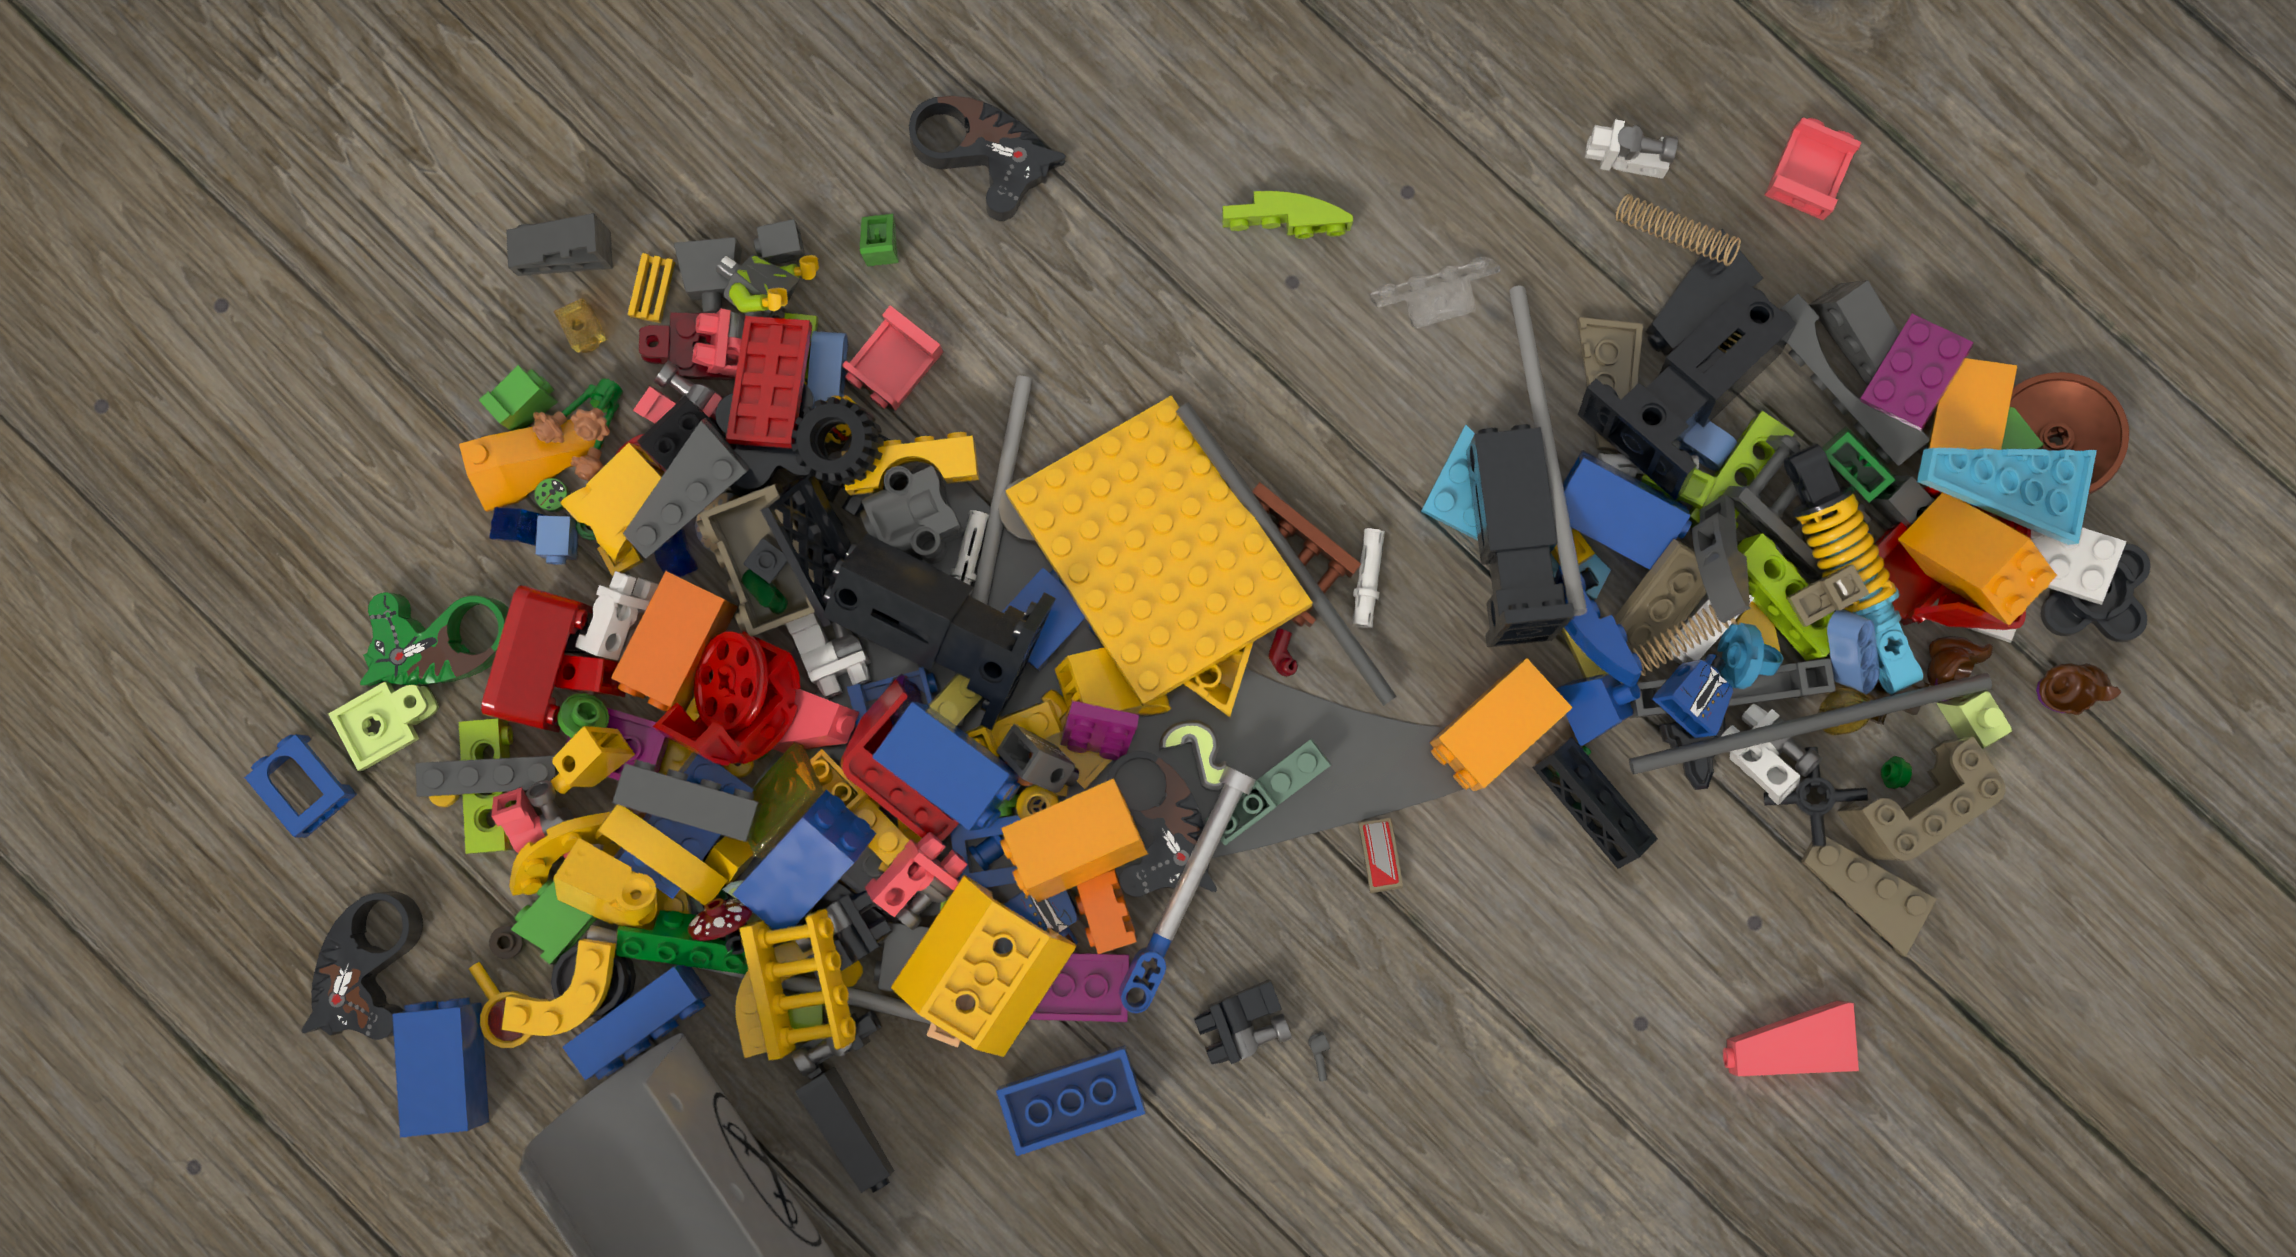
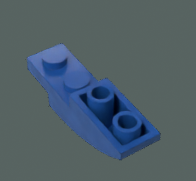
(1603, 640)

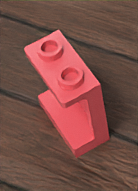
(1812, 168)
(893, 360)

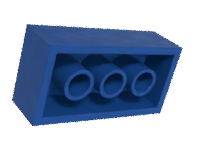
(691, 838)
(632, 1024)
(1071, 1100)

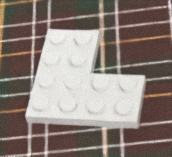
(2080, 568)

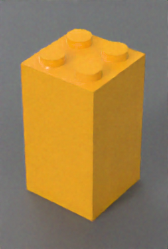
(1974, 407)
(1978, 557)
(1499, 726)
(1072, 841)

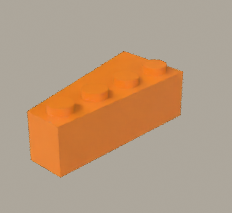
(1105, 912)

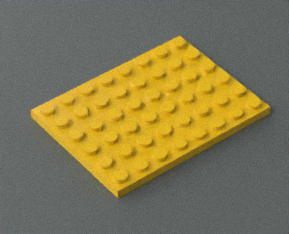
(1157, 551)

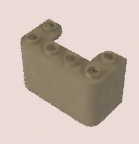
(737, 531)
(1963, 790)

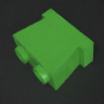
(518, 398)
(552, 924)

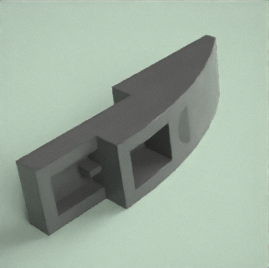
(1719, 561)

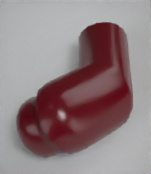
(1280, 656)

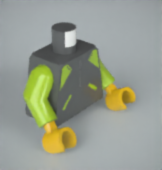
(761, 287)

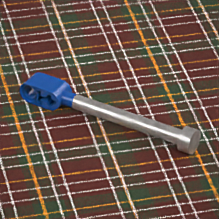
(1234, 786)

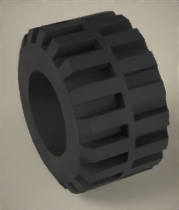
(814, 429)

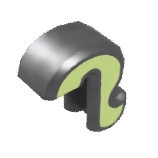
(1205, 749)

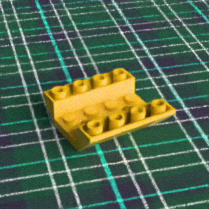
(960, 959)

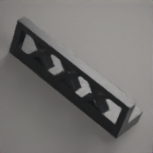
(1598, 801)

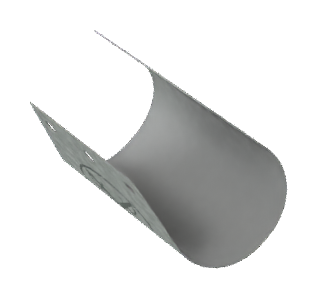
(663, 1170)

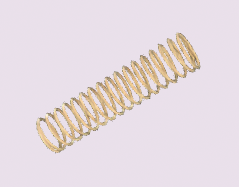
(1630, 206)
(1674, 640)

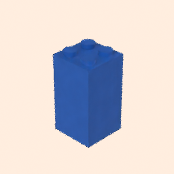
(1622, 510)
(948, 767)
(805, 863)
(440, 1067)

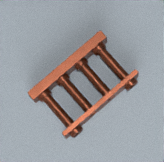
(1315, 544)

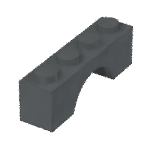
(482, 775)

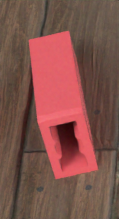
(1800, 1044)

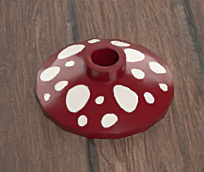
(719, 919)

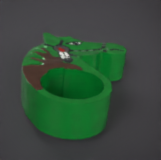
(413, 655)

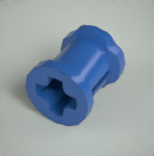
(987, 851)

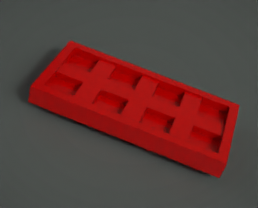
(769, 381)

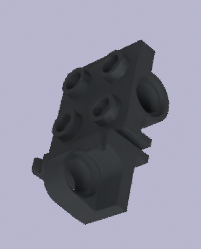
(672, 431)

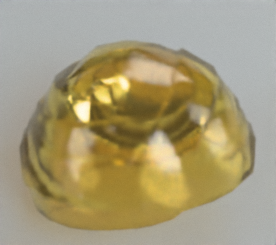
(1841, 698)

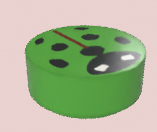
(550, 494)

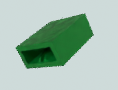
(1858, 464)

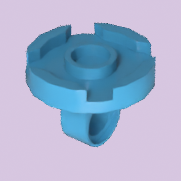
(1746, 655)

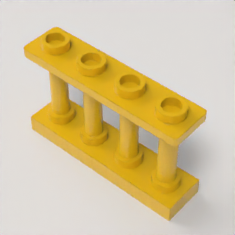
(768, 990)

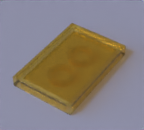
(785, 796)

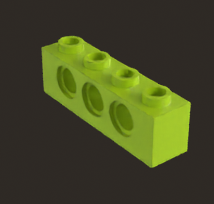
(1743, 459)
(1770, 596)
(473, 739)

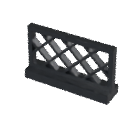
(816, 529)

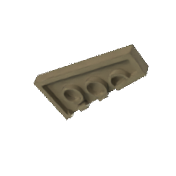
(1612, 356)
(1882, 899)

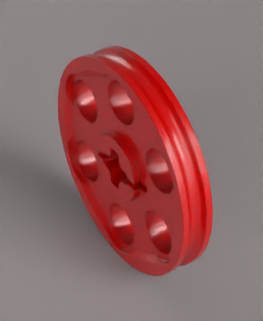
(731, 681)

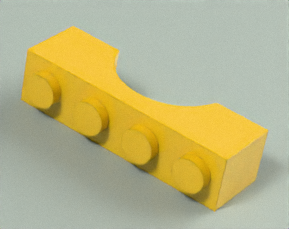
(951, 457)

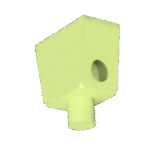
(1976, 717)

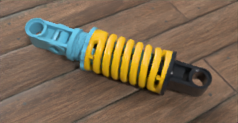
(1843, 541)

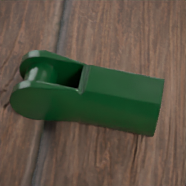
(764, 592)

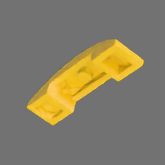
(662, 854)

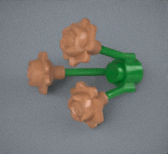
(587, 424)

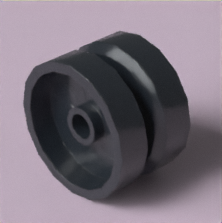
(621, 982)

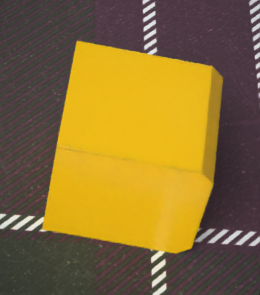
(730, 858)

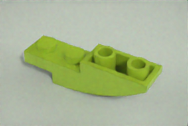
(1300, 213)

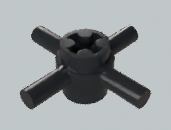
(1818, 811)

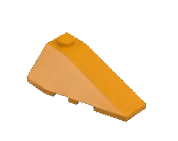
(514, 462)

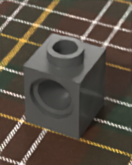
(779, 242)

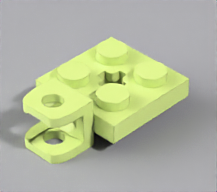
(396, 713)

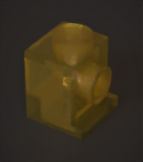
(575, 314)

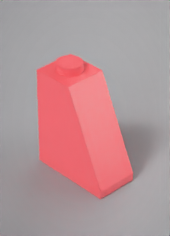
(818, 723)

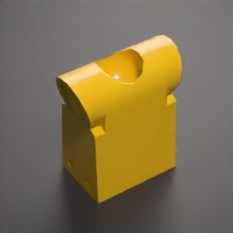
(615, 498)
(1096, 680)
(606, 888)

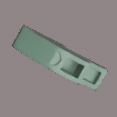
(1276, 787)

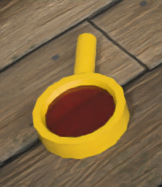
(493, 1012)

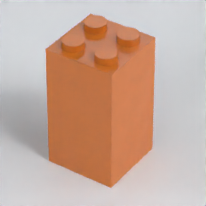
(671, 641)

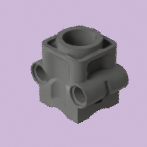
(913, 514)

